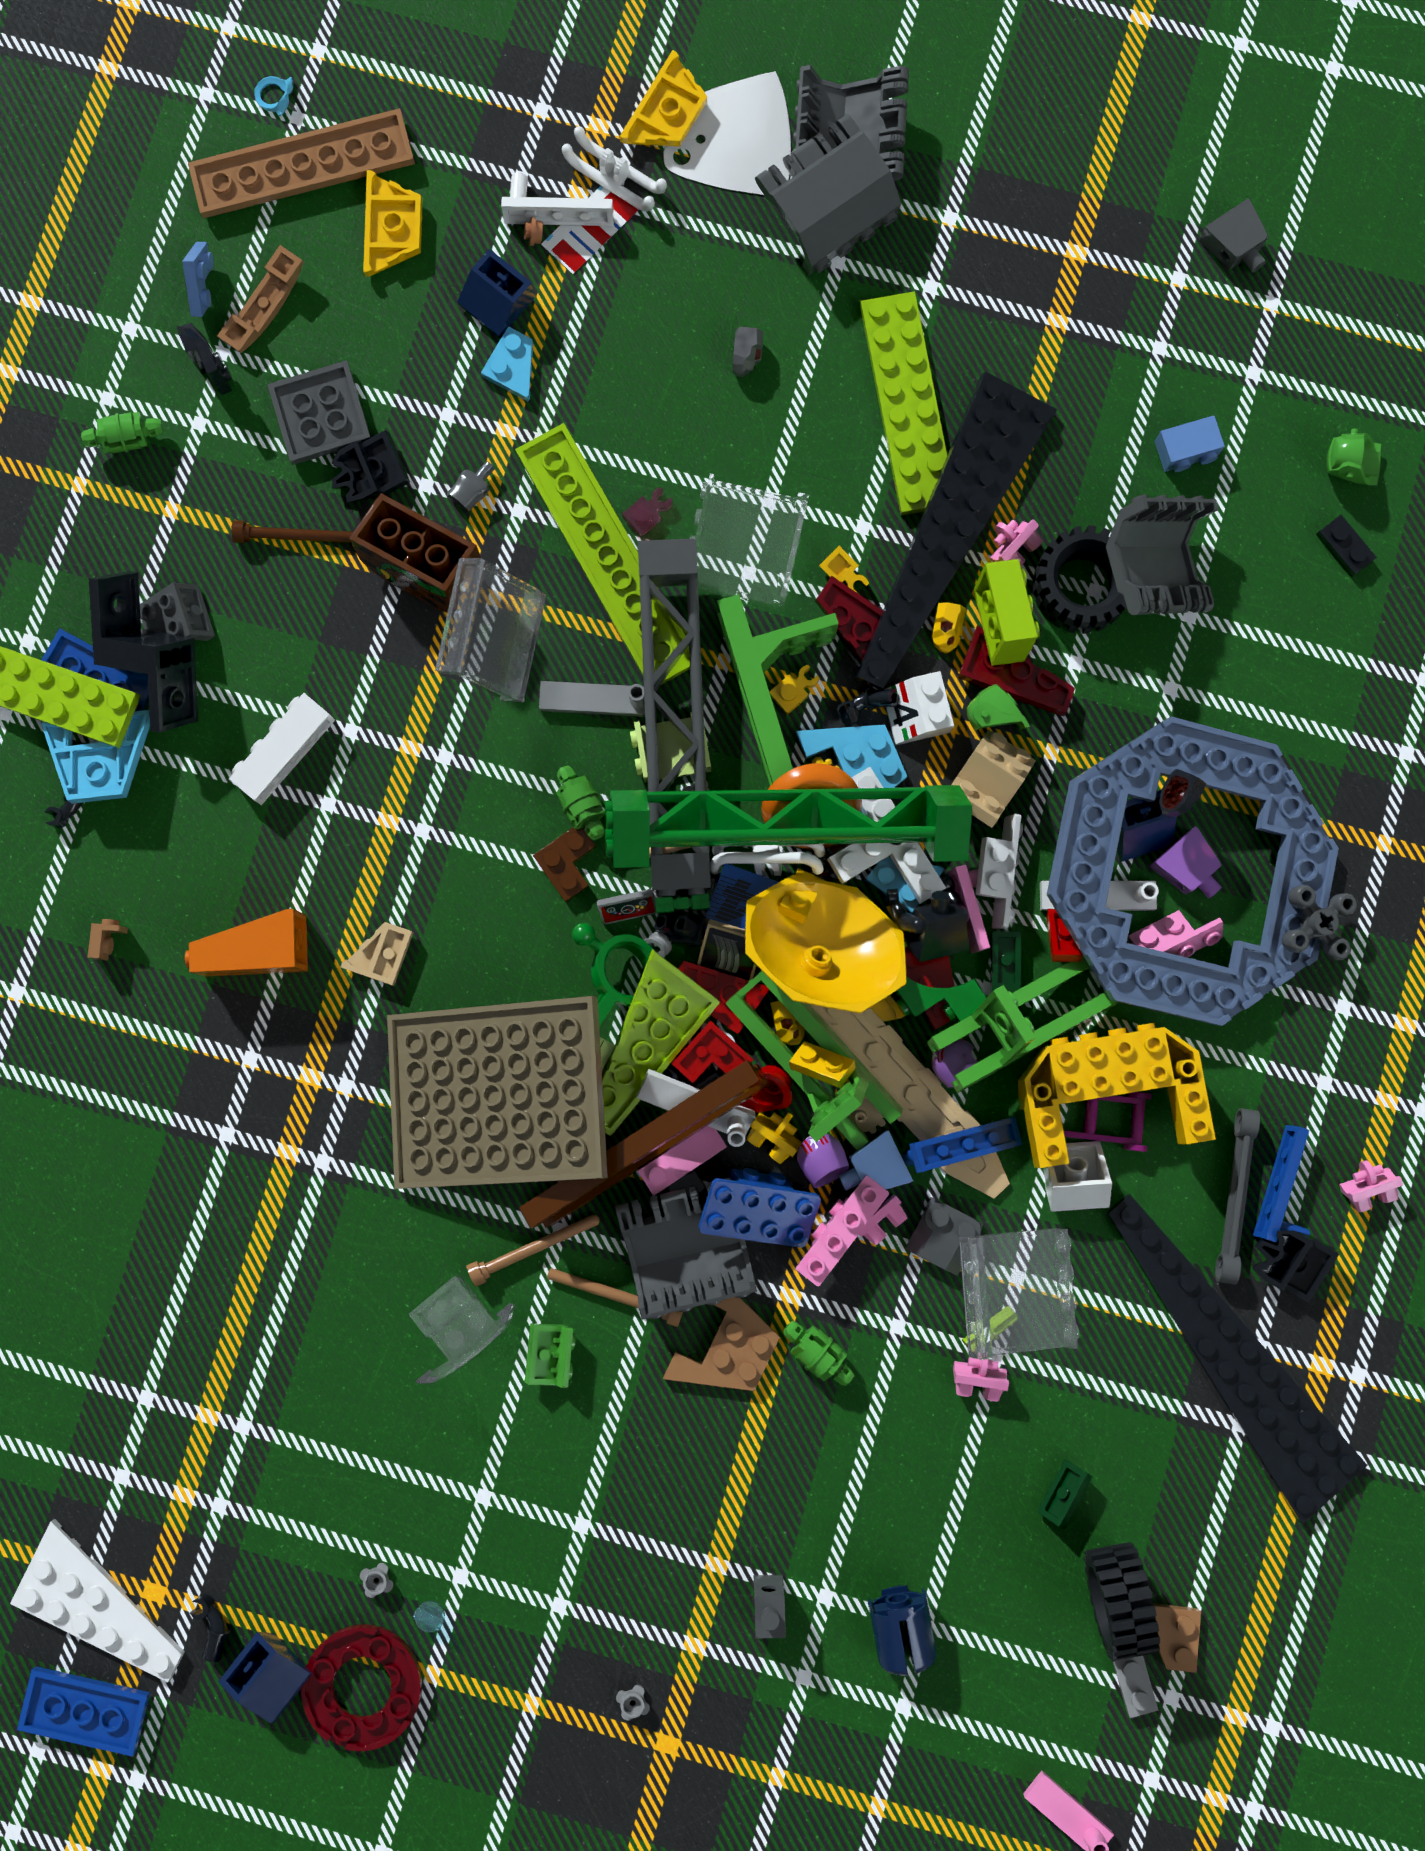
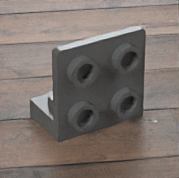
(177, 611)

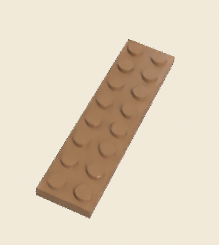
(300, 163)

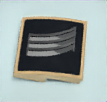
(725, 951)

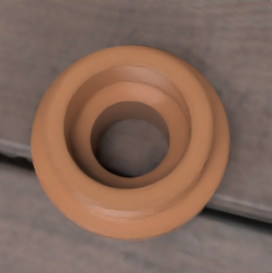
(533, 231)

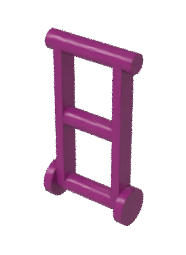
(1135, 1141)

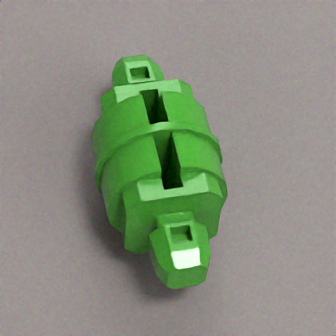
(122, 432)
(580, 802)
(818, 1353)

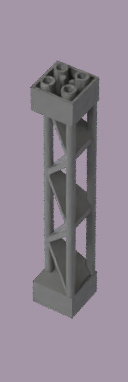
(673, 564)

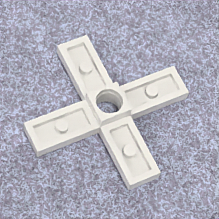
(907, 856)

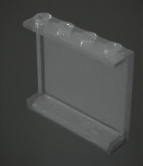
(747, 541)
(491, 629)
(1018, 1292)

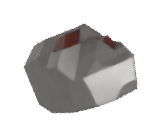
(747, 350)

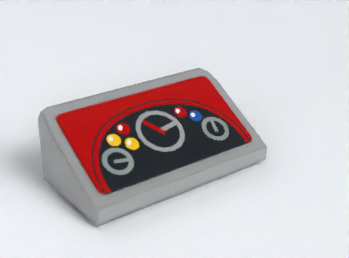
(627, 906)

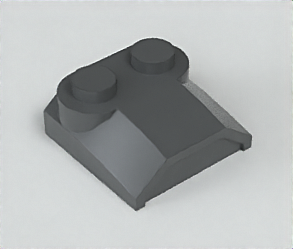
(939, 1233)

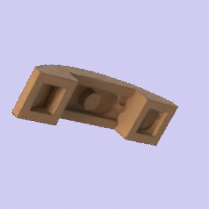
(265, 301)

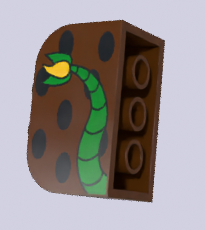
(411, 551)

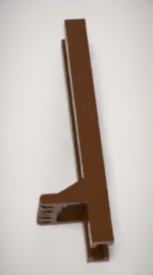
(649, 1143)

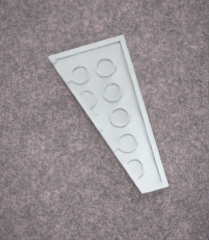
(88, 1603)

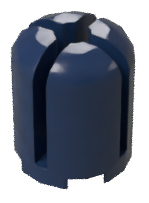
(912, 1608)

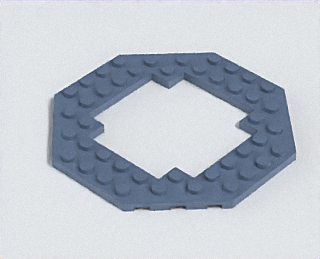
(1089, 848)

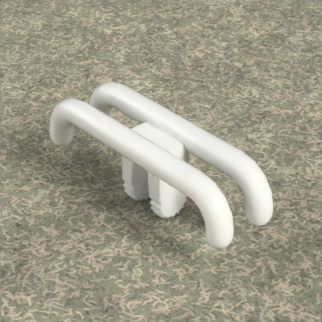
(612, 172)
(768, 855)

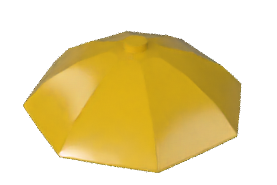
(839, 958)

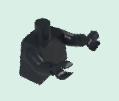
(934, 928)

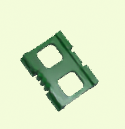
(696, 902)

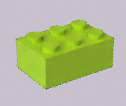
(1006, 612)

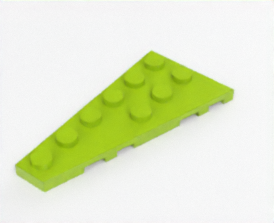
(656, 1028)

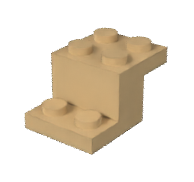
(993, 776)

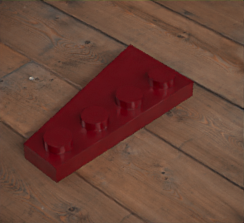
(1019, 679)

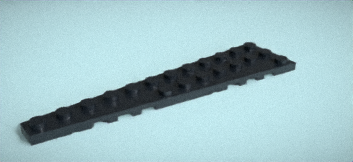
(981, 465)
(1280, 1421)

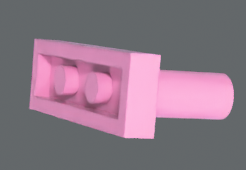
(964, 884)
(1068, 1814)

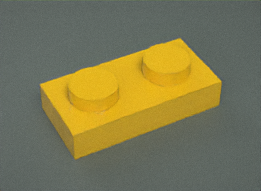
(798, 904)
(822, 1064)

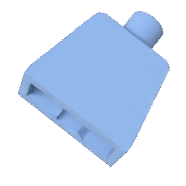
(879, 1161)

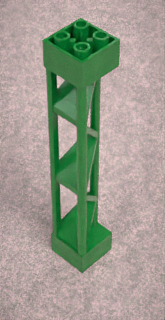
(928, 814)

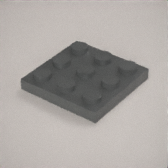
(319, 412)

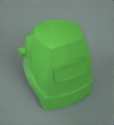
(1354, 458)
(995, 708)

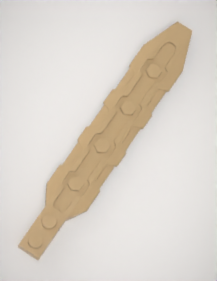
(925, 1103)

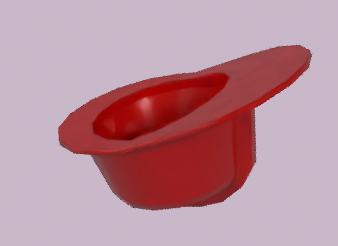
(776, 1095)

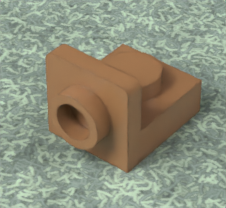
(100, 940)

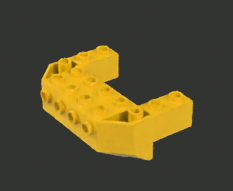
(1109, 1068)

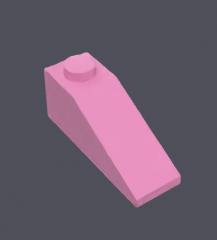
(681, 1159)

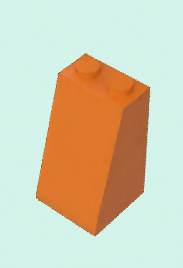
(257, 947)

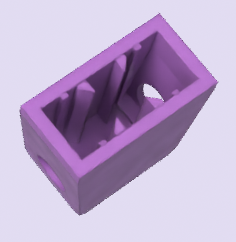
(1189, 864)

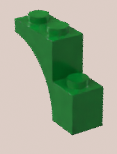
(958, 1000)

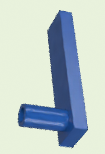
(963, 1145)
(1281, 1185)

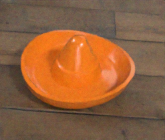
(810, 777)

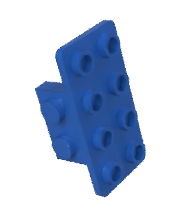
(759, 1209)

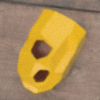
(948, 626)
(786, 1025)

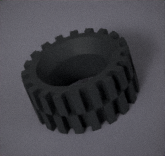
(1069, 547)
(1122, 1601)

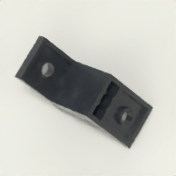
(125, 646)

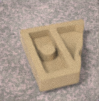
(381, 954)

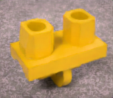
(778, 1132)

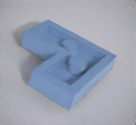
(196, 268)

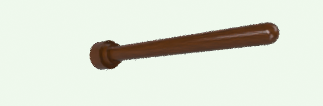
(244, 532)

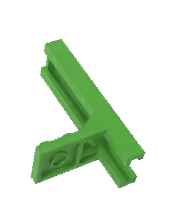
(750, 661)
(1014, 1030)
(828, 1111)

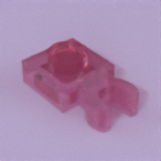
(644, 513)

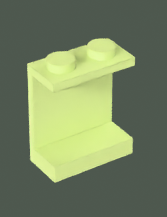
(671, 748)

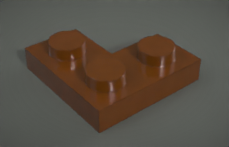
(558, 860)

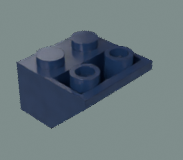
(495, 293)
(1144, 829)
(265, 1676)

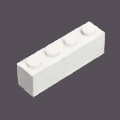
(281, 748)

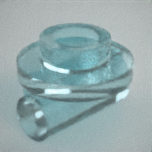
(429, 1616)

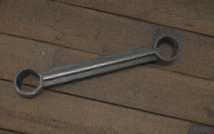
(1228, 1261)

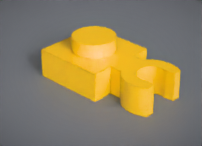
(841, 567)
(791, 691)

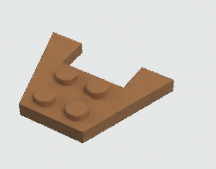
(736, 1353)

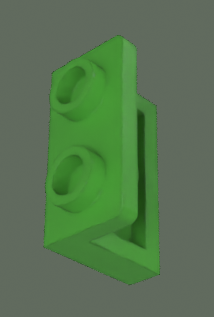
(549, 1355)

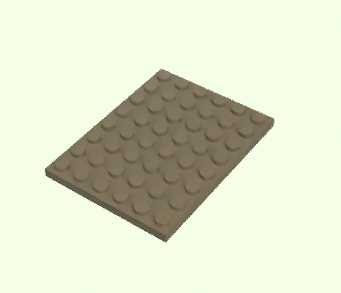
(497, 1094)

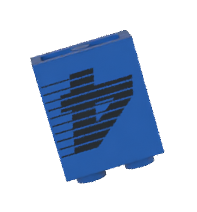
(732, 892)

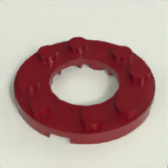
(351, 1730)

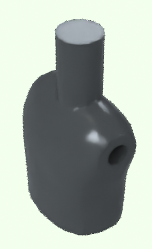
(471, 487)

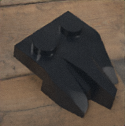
(204, 357)
(369, 468)
(1295, 1263)

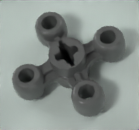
(1319, 922)

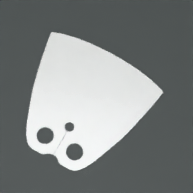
(743, 133)

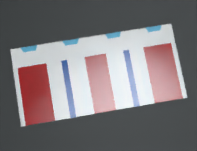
(577, 243)

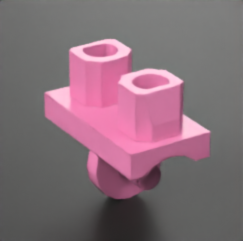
(1014, 537)
(1371, 1182)
(889, 1209)
(982, 1374)

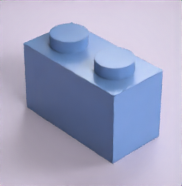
(1189, 444)

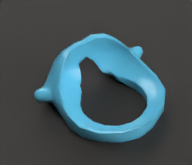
(285, 85)

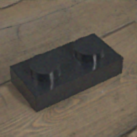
(1346, 545)

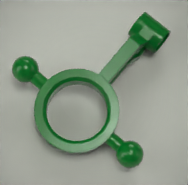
(584, 935)

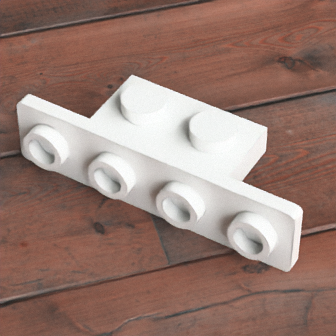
(997, 870)

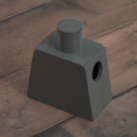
(1236, 237)
(769, 1606)

